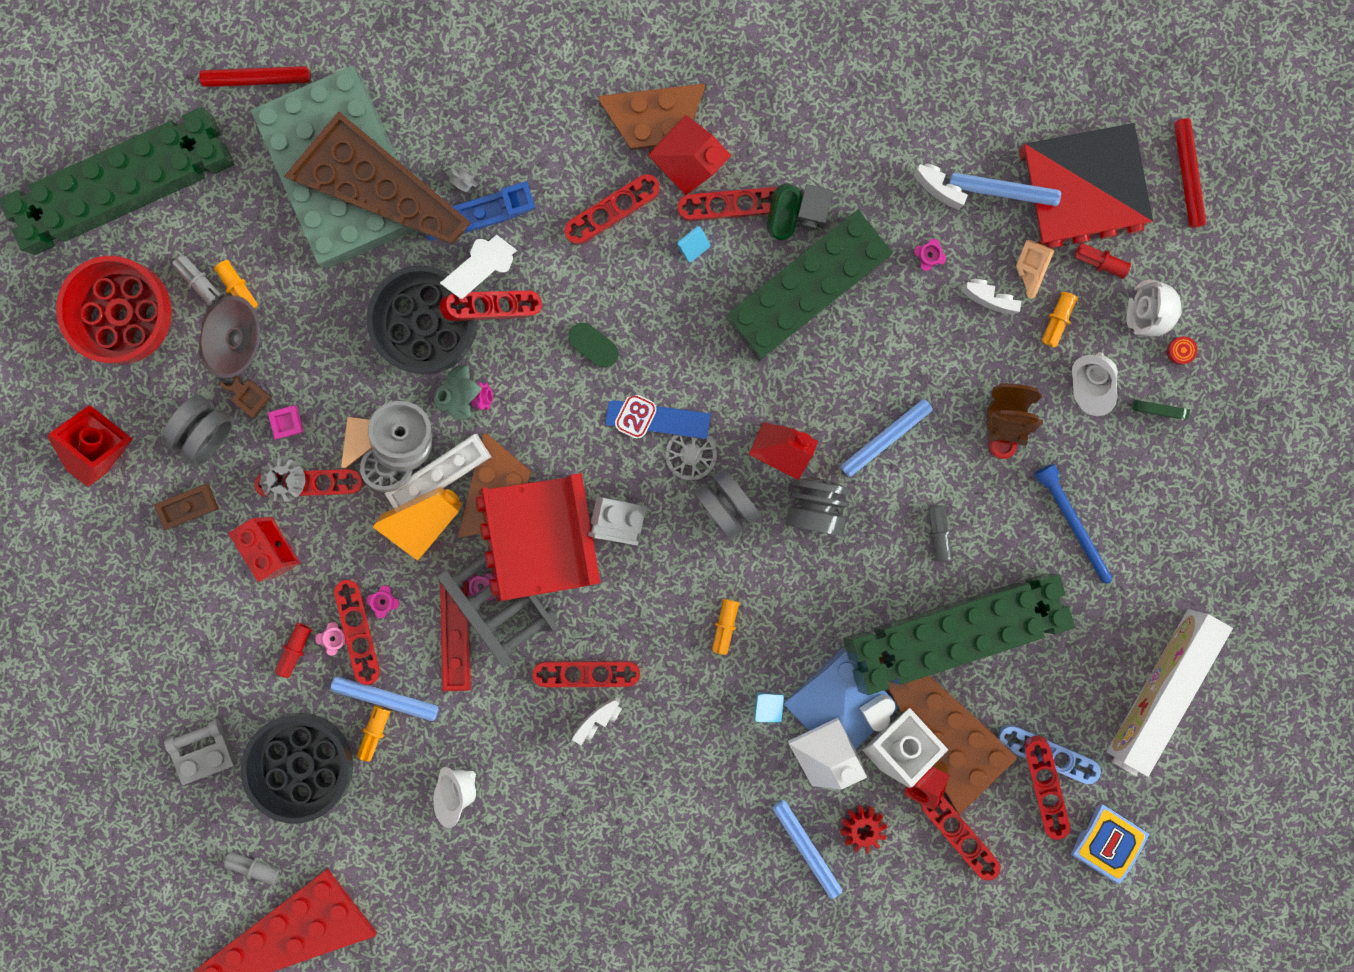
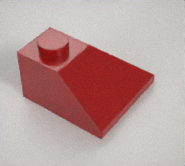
(689, 155)
(88, 445)
(783, 448)

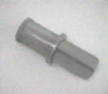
(196, 280)
(252, 868)

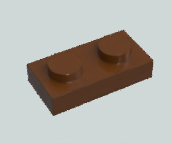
(186, 506)

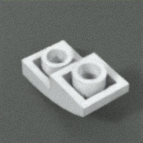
(932, 179)
(984, 295)
(603, 714)

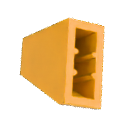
(419, 521)

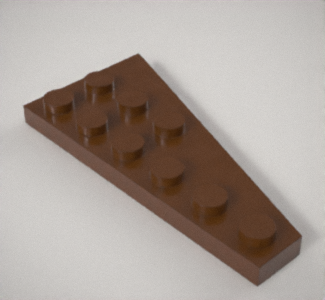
(363, 174)

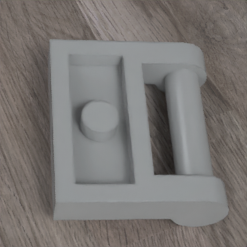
(204, 760)

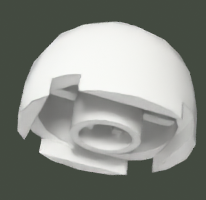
(1154, 308)

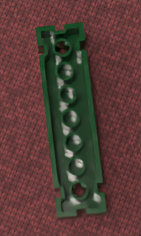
(116, 181)
(958, 633)

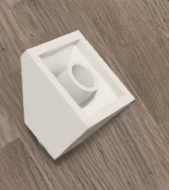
(905, 749)
(828, 756)

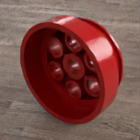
(84, 293)

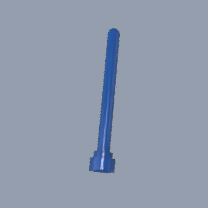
(1049, 478)

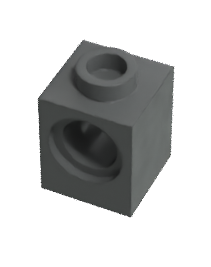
(814, 207)

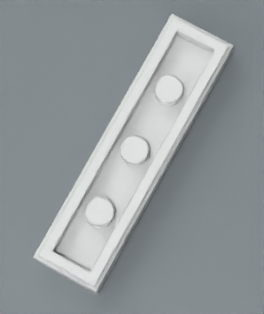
(442, 471)

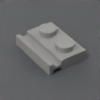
(617, 520)

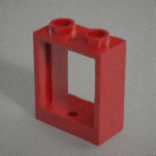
(258, 547)

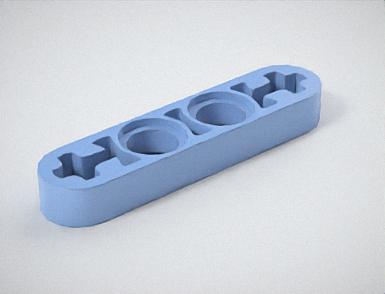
(1055, 748)

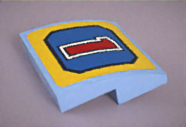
(1110, 844)

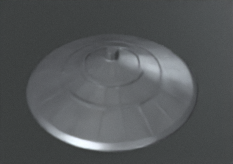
(229, 336)

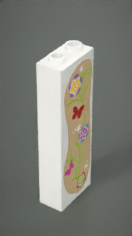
(1168, 692)

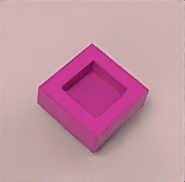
(286, 422)

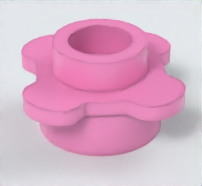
(324, 638)

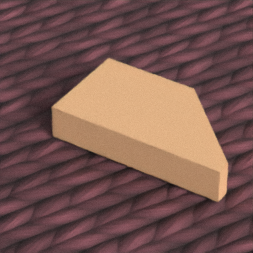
(1033, 265)
(356, 441)

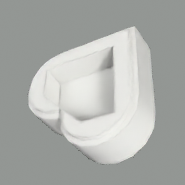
(878, 712)

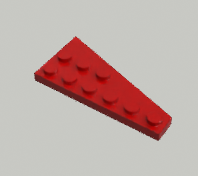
(300, 928)

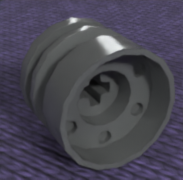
(818, 506)

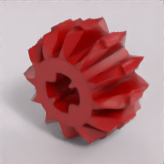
(860, 820)

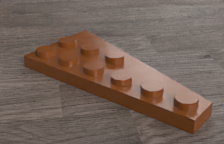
(973, 753)

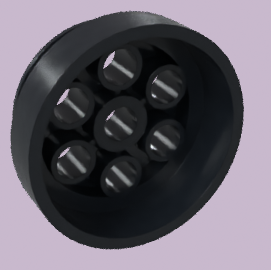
(385, 318)
(283, 800)

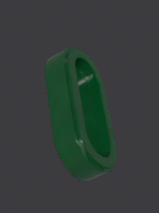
(784, 211)
(593, 345)
(1160, 409)

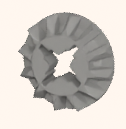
(295, 480)

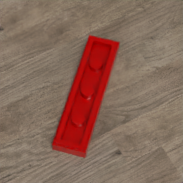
(454, 643)

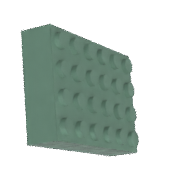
(289, 127)

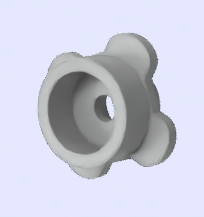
(462, 179)

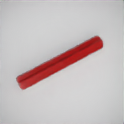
(254, 76)
(1190, 173)

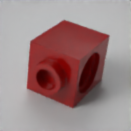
(929, 788)

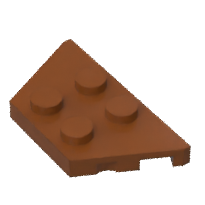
(650, 114)
(496, 472)

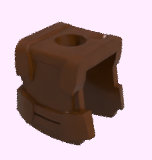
(1008, 413)

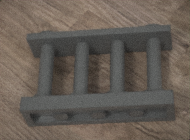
(486, 627)

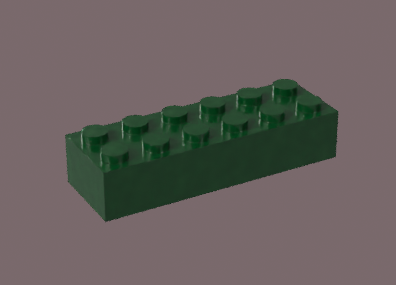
(808, 285)

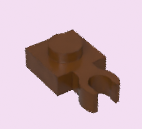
(248, 396)

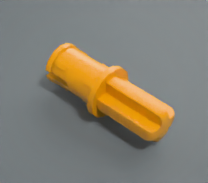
(233, 282)
(1059, 319)
(725, 626)
(373, 732)

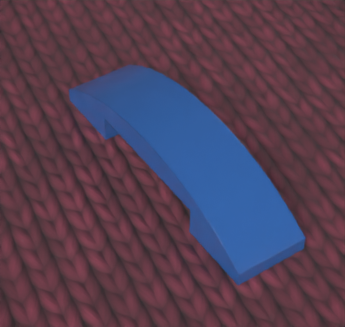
(496, 207)

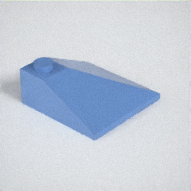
(833, 695)

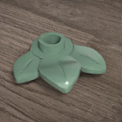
(459, 393)

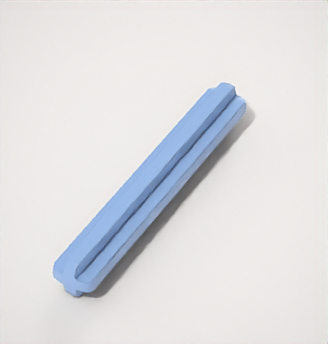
(1006, 189)
(886, 438)
(384, 698)
(807, 849)

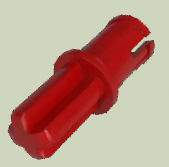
(1102, 260)
(293, 650)

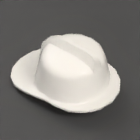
(1095, 384)
(452, 794)

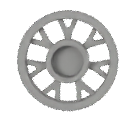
(690, 455)
(383, 473)

